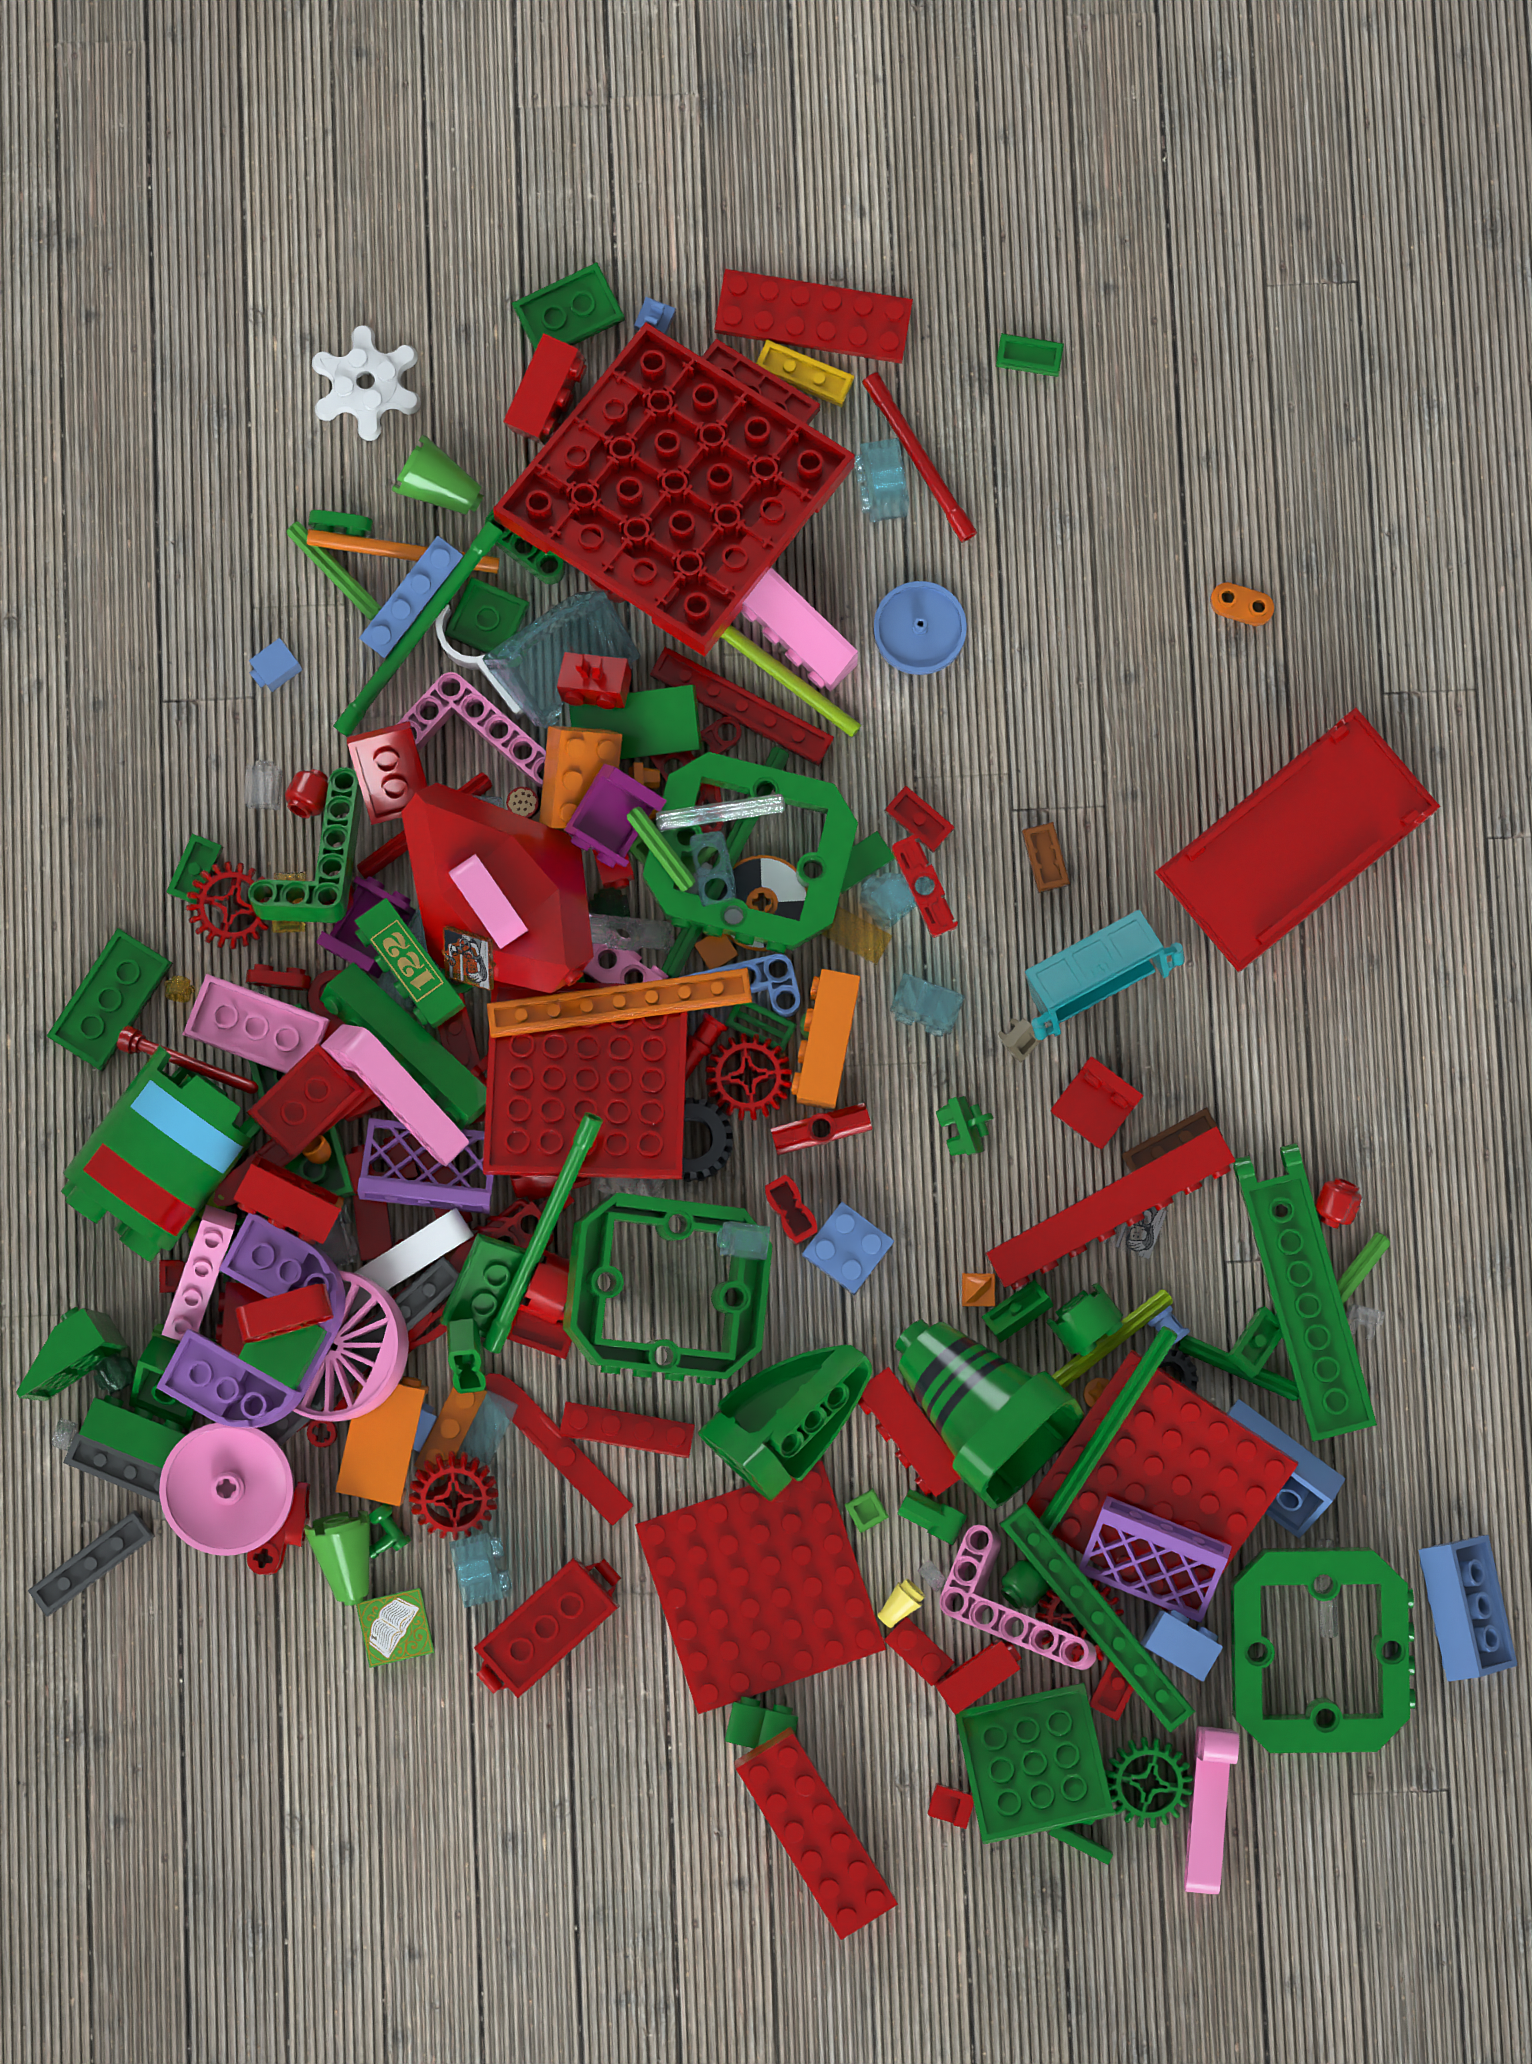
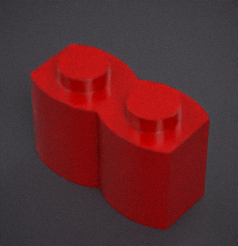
(796, 1218)

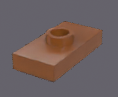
(1045, 857)

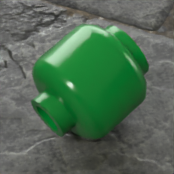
(1023, 1585)

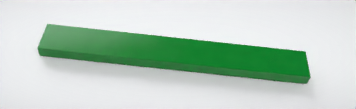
(1097, 1617)

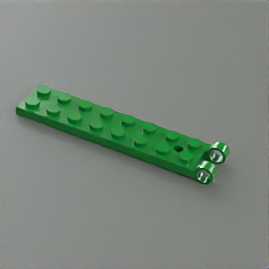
(1306, 1298)

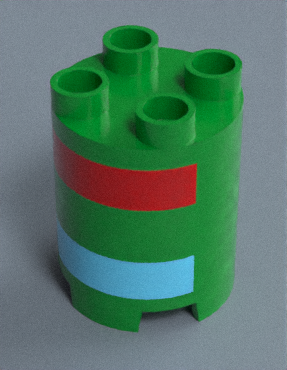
(158, 1156)

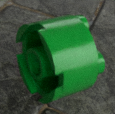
(1086, 1320)

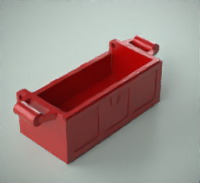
(547, 1626)

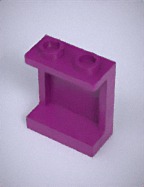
(602, 815)
(343, 939)

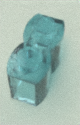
(926, 1004)

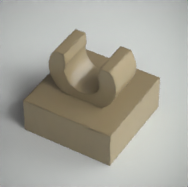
(1020, 1040)

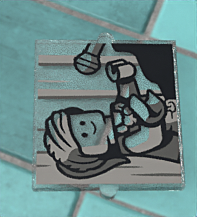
(1140, 1237)

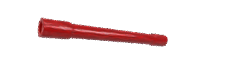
(954, 513)

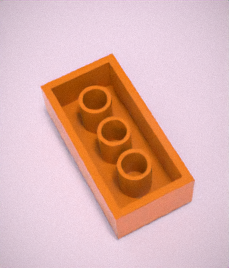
(828, 1039)

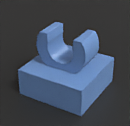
(656, 314)

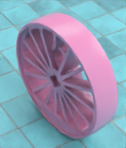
(386, 1369)

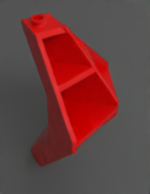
(528, 862)

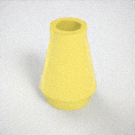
(902, 1601)

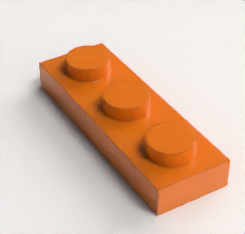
(451, 1426)

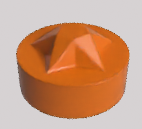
(1093, 1390)

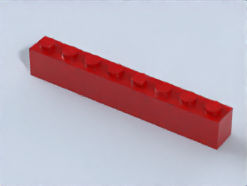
(1110, 1207)

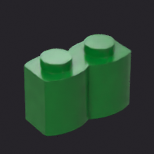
(466, 1356)
(754, 1725)

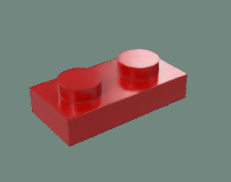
(919, 819)
(919, 1651)
(1111, 1693)

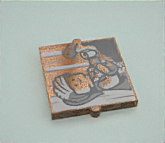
(468, 958)

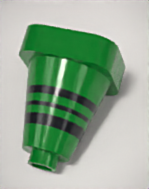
(986, 1408)

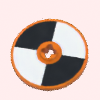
(767, 877)

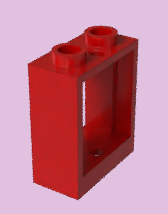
(978, 1675)

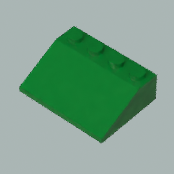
(71, 1353)

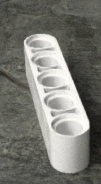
(412, 1255)

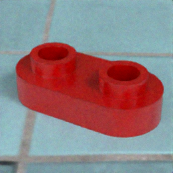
(291, 979)

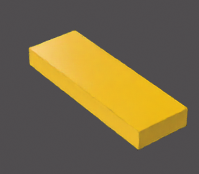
(806, 373)

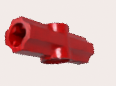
(842, 1122)

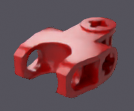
(290, 1533)

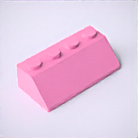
(800, 631)

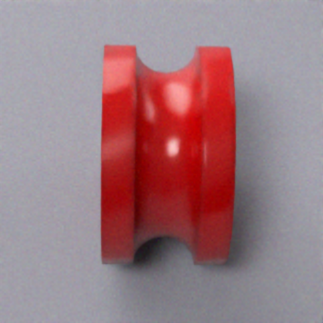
(313, 1438)

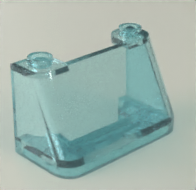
(532, 658)

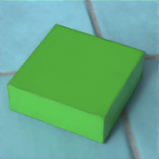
(866, 1510)

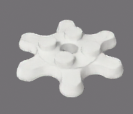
(368, 403)

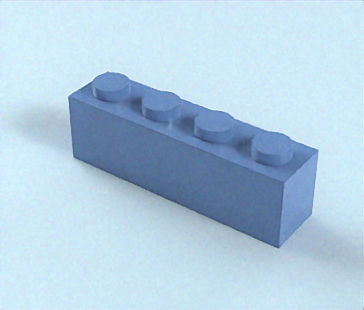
(411, 597)

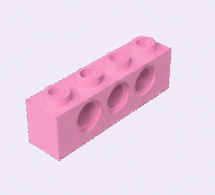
(626, 963)
(200, 1272)

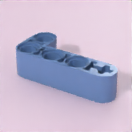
(765, 981)

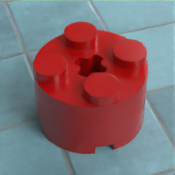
(548, 1289)

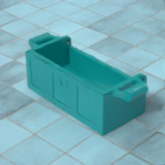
(1096, 970)

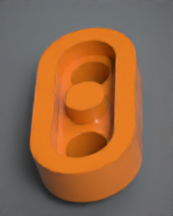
(1242, 605)

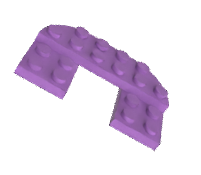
(214, 1377)

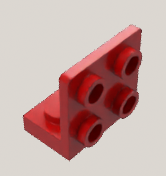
(1096, 1103)

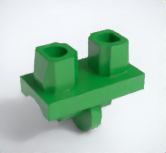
(959, 1112)

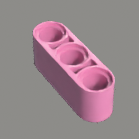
(488, 901)

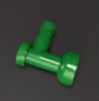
(394, 1536)

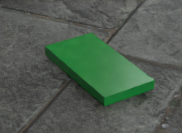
(650, 723)
(109, 999)

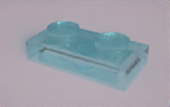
(489, 1427)

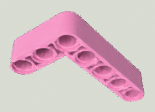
(482, 725)
(362, 1052)
(1003, 1616)
(1207, 1814)

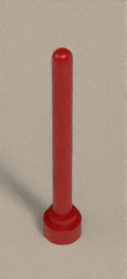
(133, 1041)

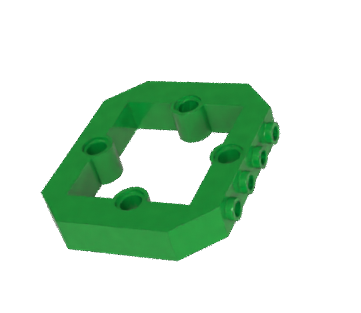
(758, 926)
(586, 1301)
(1300, 1731)

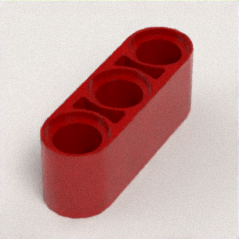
(284, 1313)

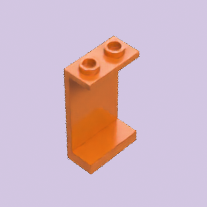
(382, 1445)

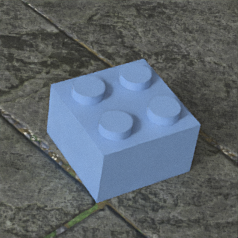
(848, 1248)
(1182, 1645)

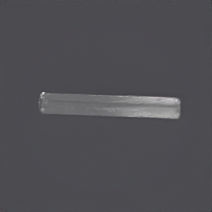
(720, 811)

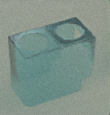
(716, 840)

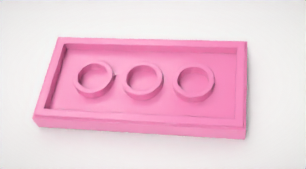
(253, 1025)

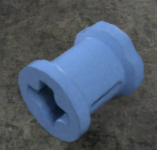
(1167, 1319)

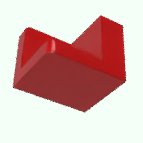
(951, 1805)

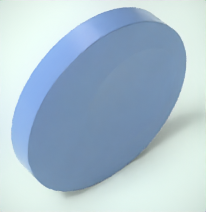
(920, 627)

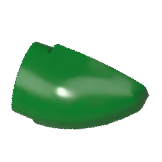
(787, 1416)

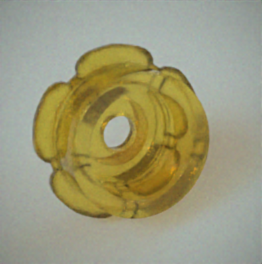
(179, 989)

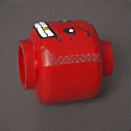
(1338, 1202)

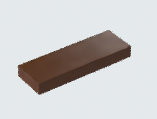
(1169, 1139)

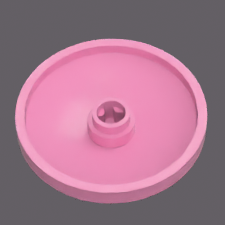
(226, 1489)

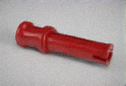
(702, 1041)

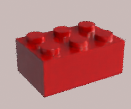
(546, 390)
(288, 1200)

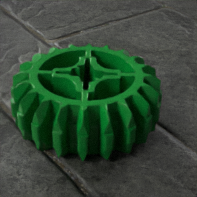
(1145, 1797)

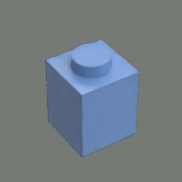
(274, 665)

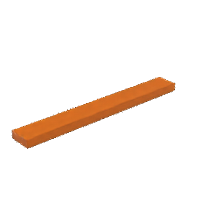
(619, 1002)

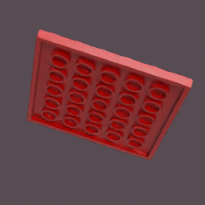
(615, 1069)
(1173, 1461)
(759, 1589)

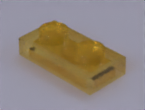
(858, 936)

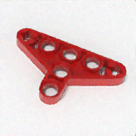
(717, 745)

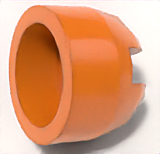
(318, 1150)

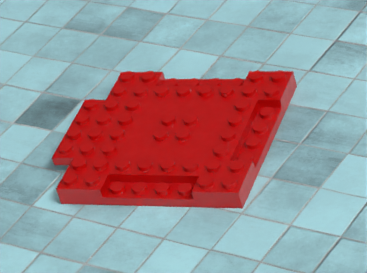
(678, 482)

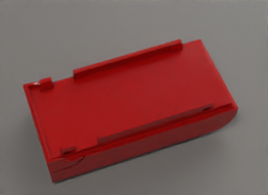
(1297, 840)

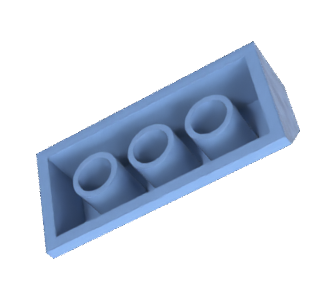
(1309, 1487)
(1467, 1608)

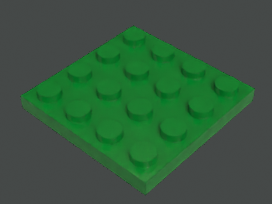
(1034, 1763)

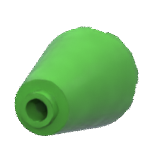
(437, 480)
(343, 1553)

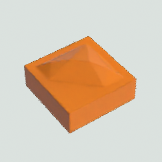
(978, 1290)

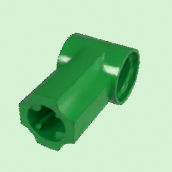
(938, 1519)

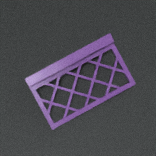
(419, 1192)
(1169, 1537)

